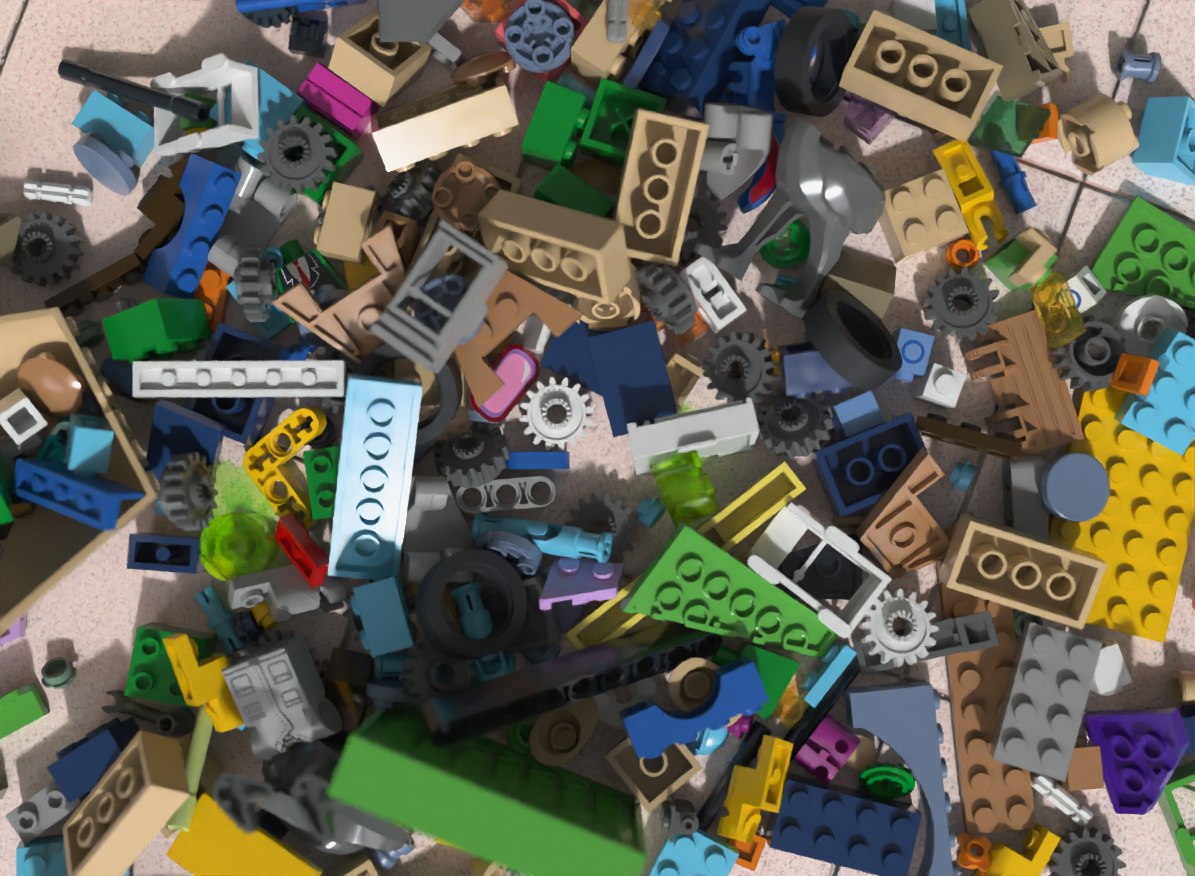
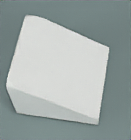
(535, 335)

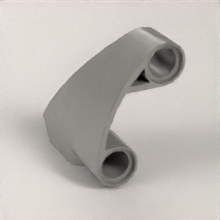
(734, 145)
(254, 212)
(434, 531)

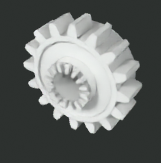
(551, 396)
(915, 623)

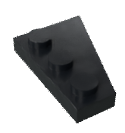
(828, 575)

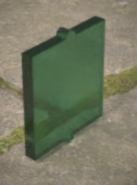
(1009, 126)

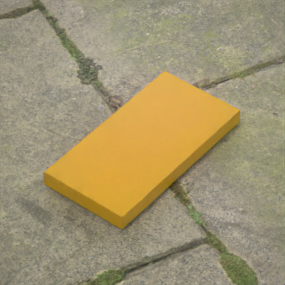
(222, 849)

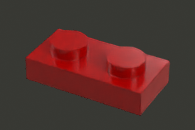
(301, 550)

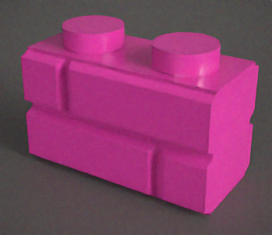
(337, 101)

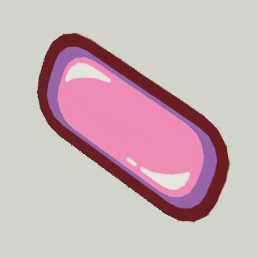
(518, 371)

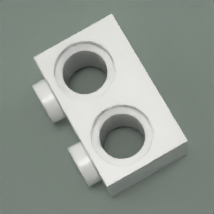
(712, 294)

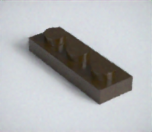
(99, 285)
(969, 437)

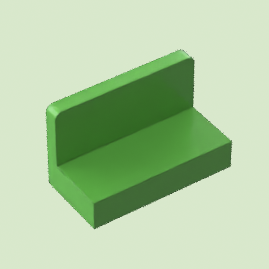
(21, 709)

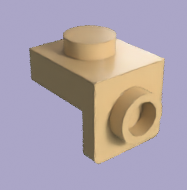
(1032, 266)
(683, 375)

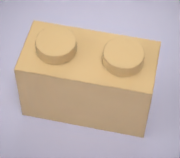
(346, 222)

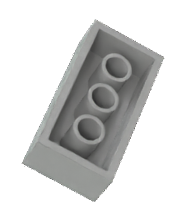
(1045, 700)

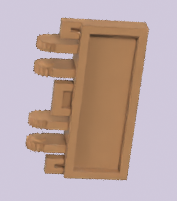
(1029, 383)

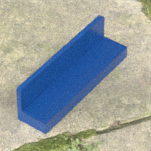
(81, 498)

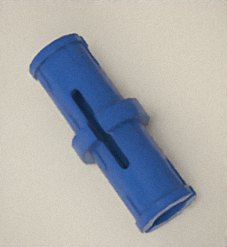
(1013, 181)

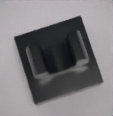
(308, 37)

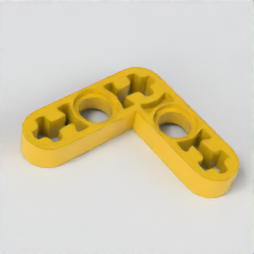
(275, 468)

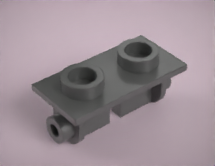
(678, 817)

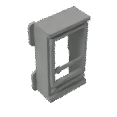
(415, 338)

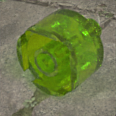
(684, 487)
(220, 545)

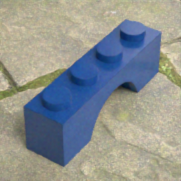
(207, 195)
(734, 691)

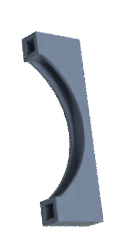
(906, 721)

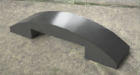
(954, 636)

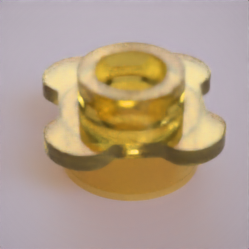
(647, 16)
(798, 707)

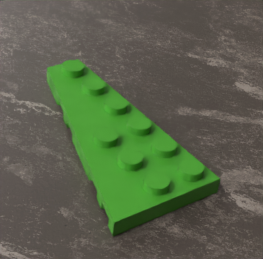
(1148, 255)
(717, 593)

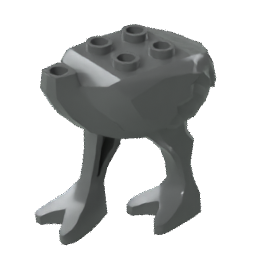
(812, 183)
(297, 793)

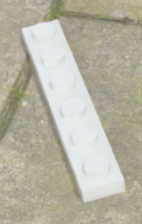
(239, 379)

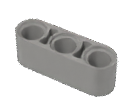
(1023, 495)
(523, 500)

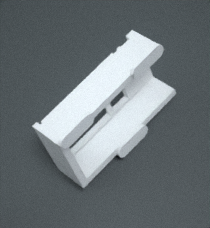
(214, 75)
(710, 431)
(780, 539)

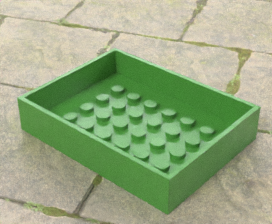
(490, 800)

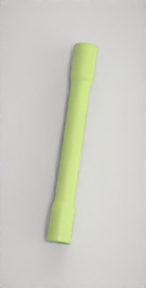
(193, 767)

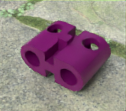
(827, 749)

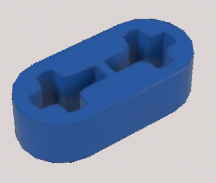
(538, 460)

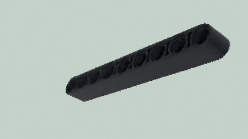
(562, 681)

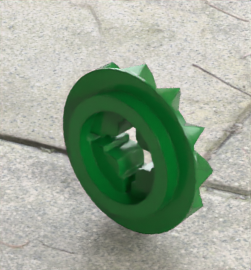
(789, 258)
(899, 781)

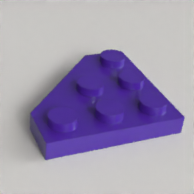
(1137, 753)

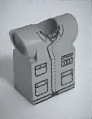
(281, 697)

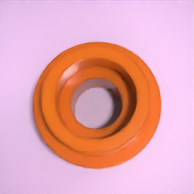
(968, 247)

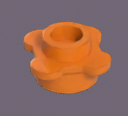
(966, 858)

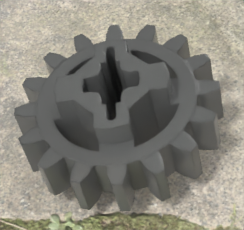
(256, 283)

